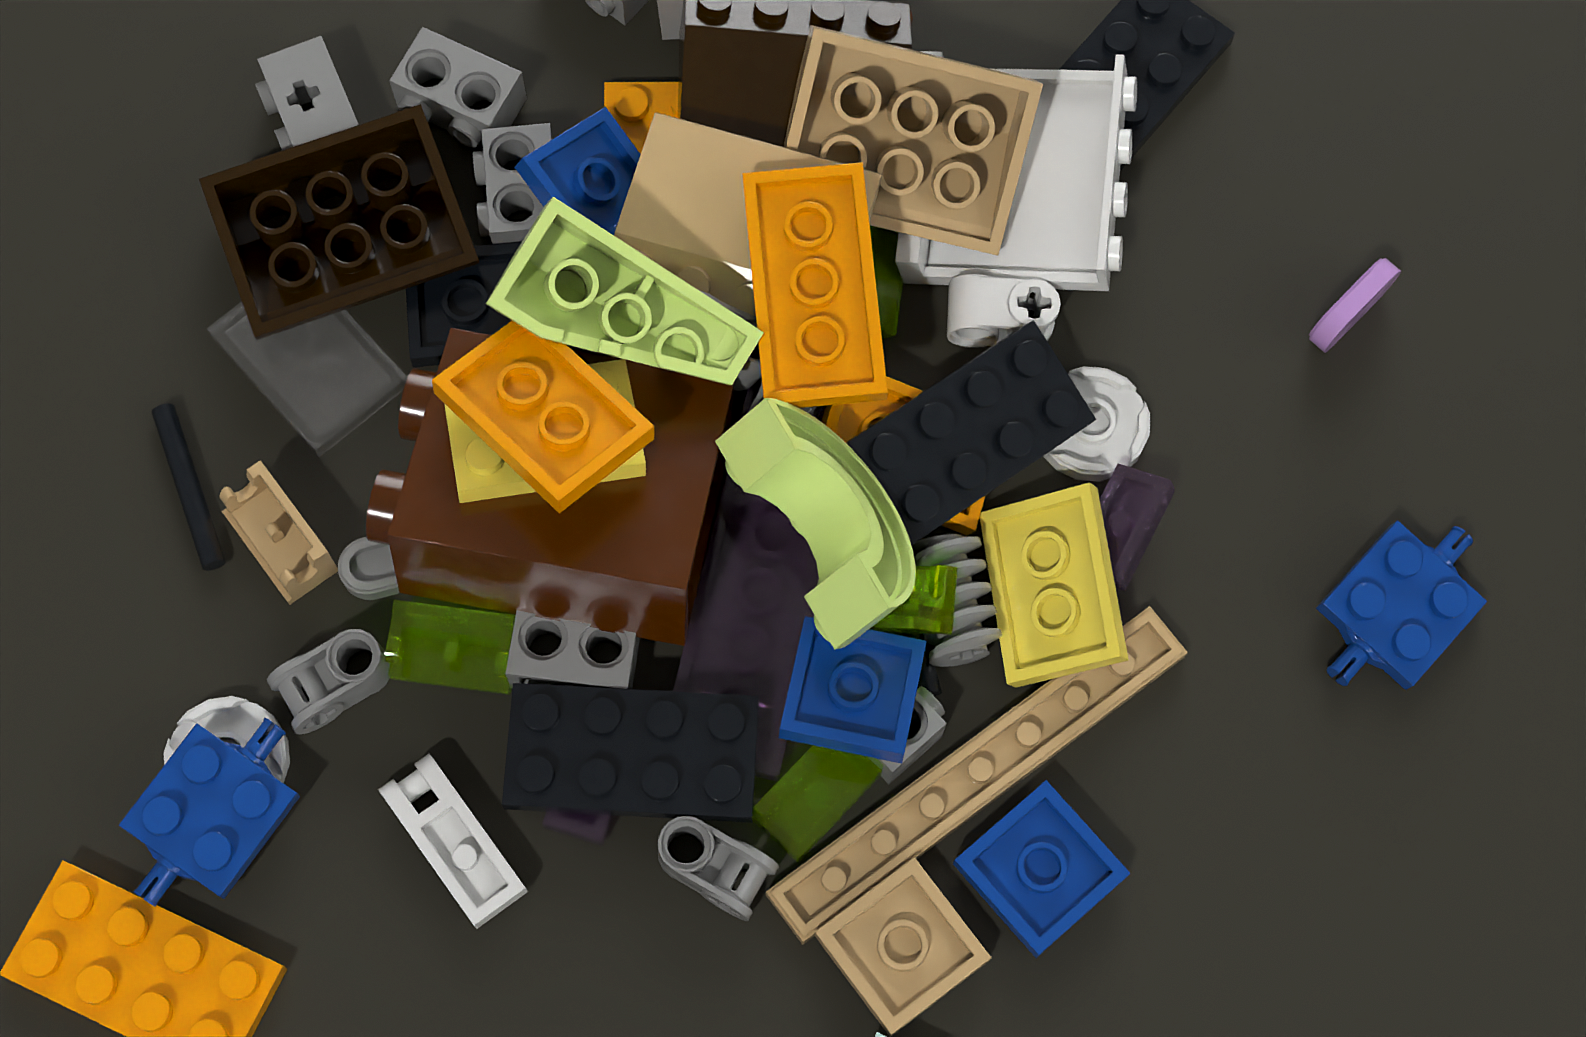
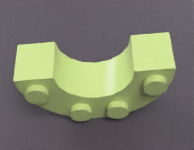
(835, 505)

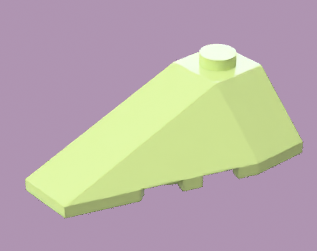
(604, 296)

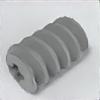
(968, 636)

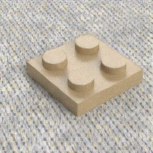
(902, 946)

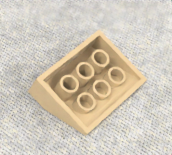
(932, 125)
(691, 203)

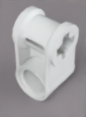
(991, 308)

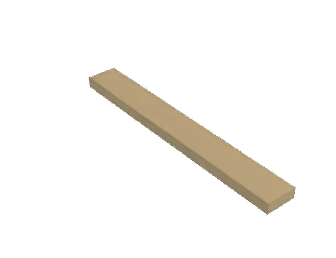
(970, 779)

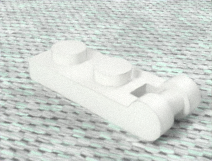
(454, 843)

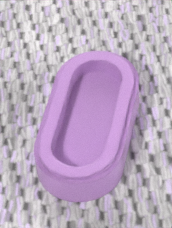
(1354, 304)

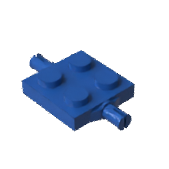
(1401, 605)
(209, 811)

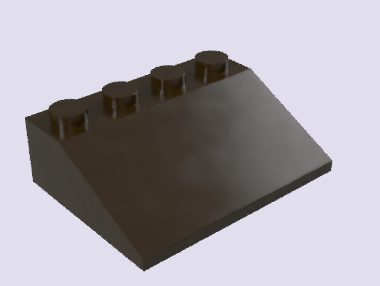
(747, 54)
(338, 222)

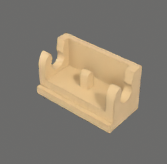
(277, 534)

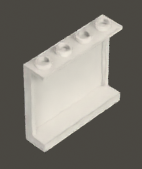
(1064, 193)

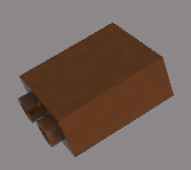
(610, 560)

